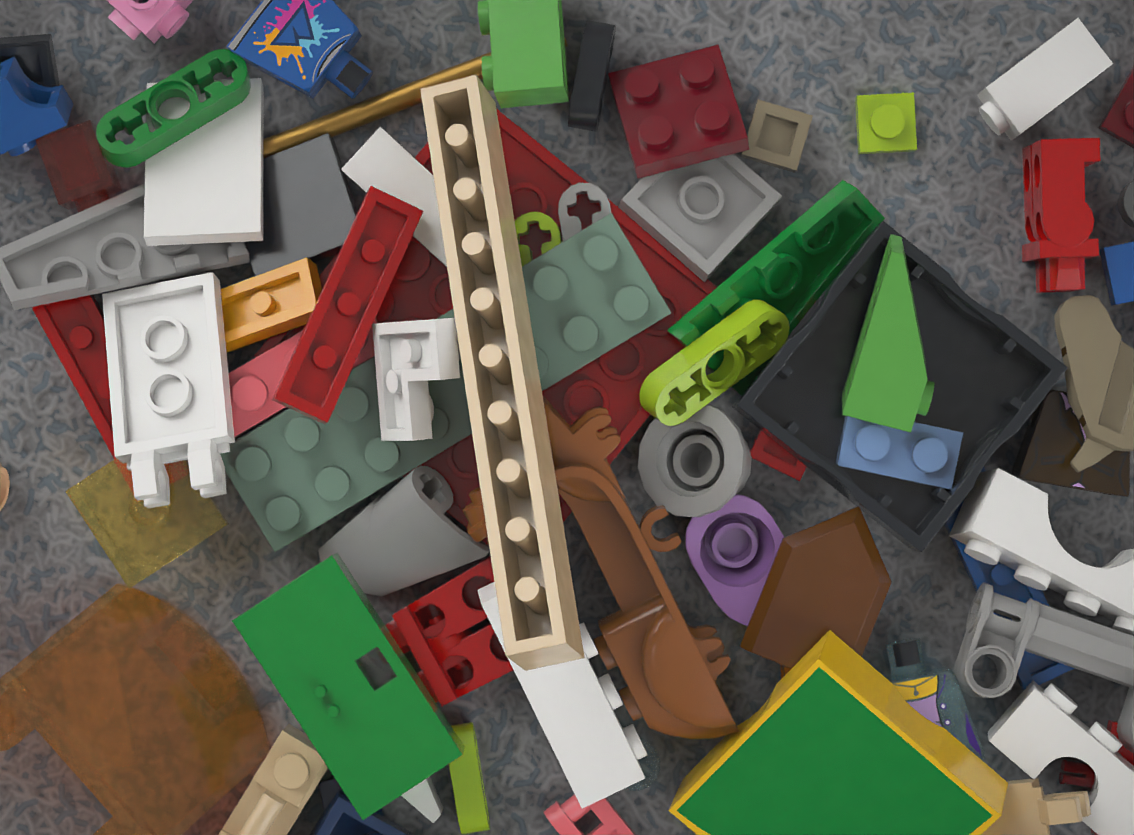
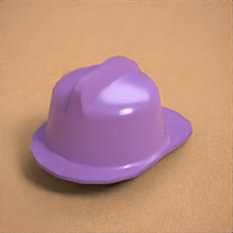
(734, 553)

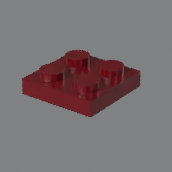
(678, 111)

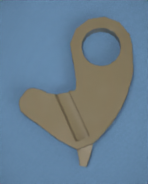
(1096, 378)

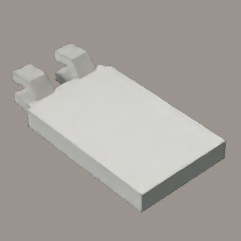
(169, 384)

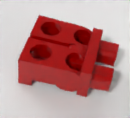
(1057, 213)
(441, 638)

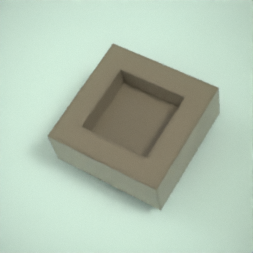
(777, 136)

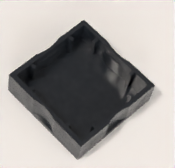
(982, 371)

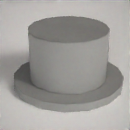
(694, 463)

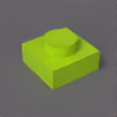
(886, 123)

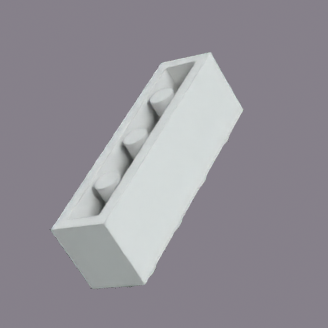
(579, 718)

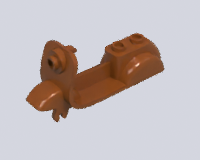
(661, 657)

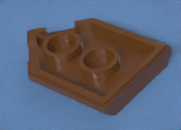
(819, 584)

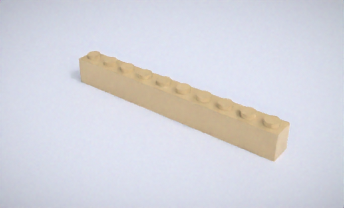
(501, 377)

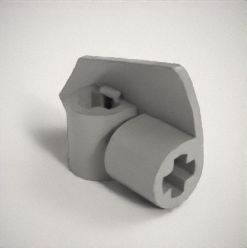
(404, 536)

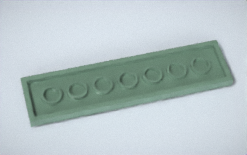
(304, 472)

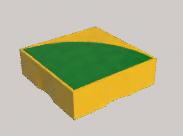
(839, 758)

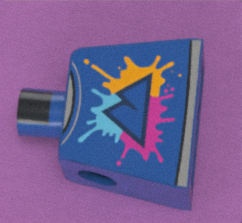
(302, 45)

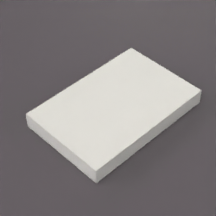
(209, 180)

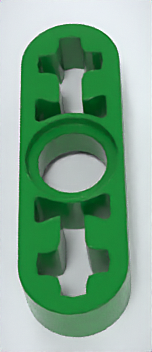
(168, 131)

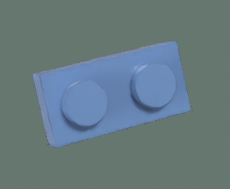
(922, 456)

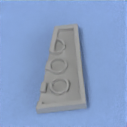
(101, 253)

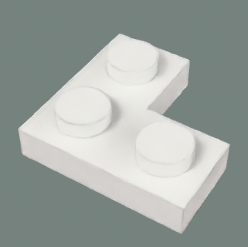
(404, 362)

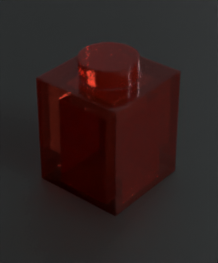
(78, 167)

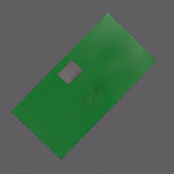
(349, 686)

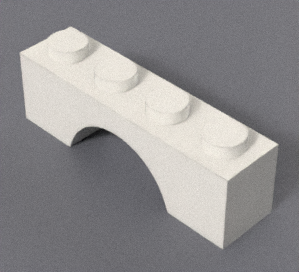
(1011, 525)

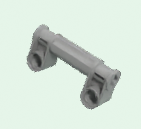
(1046, 634)

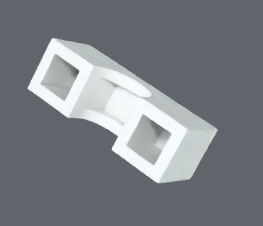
(1043, 729)

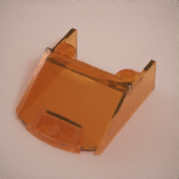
(138, 711)

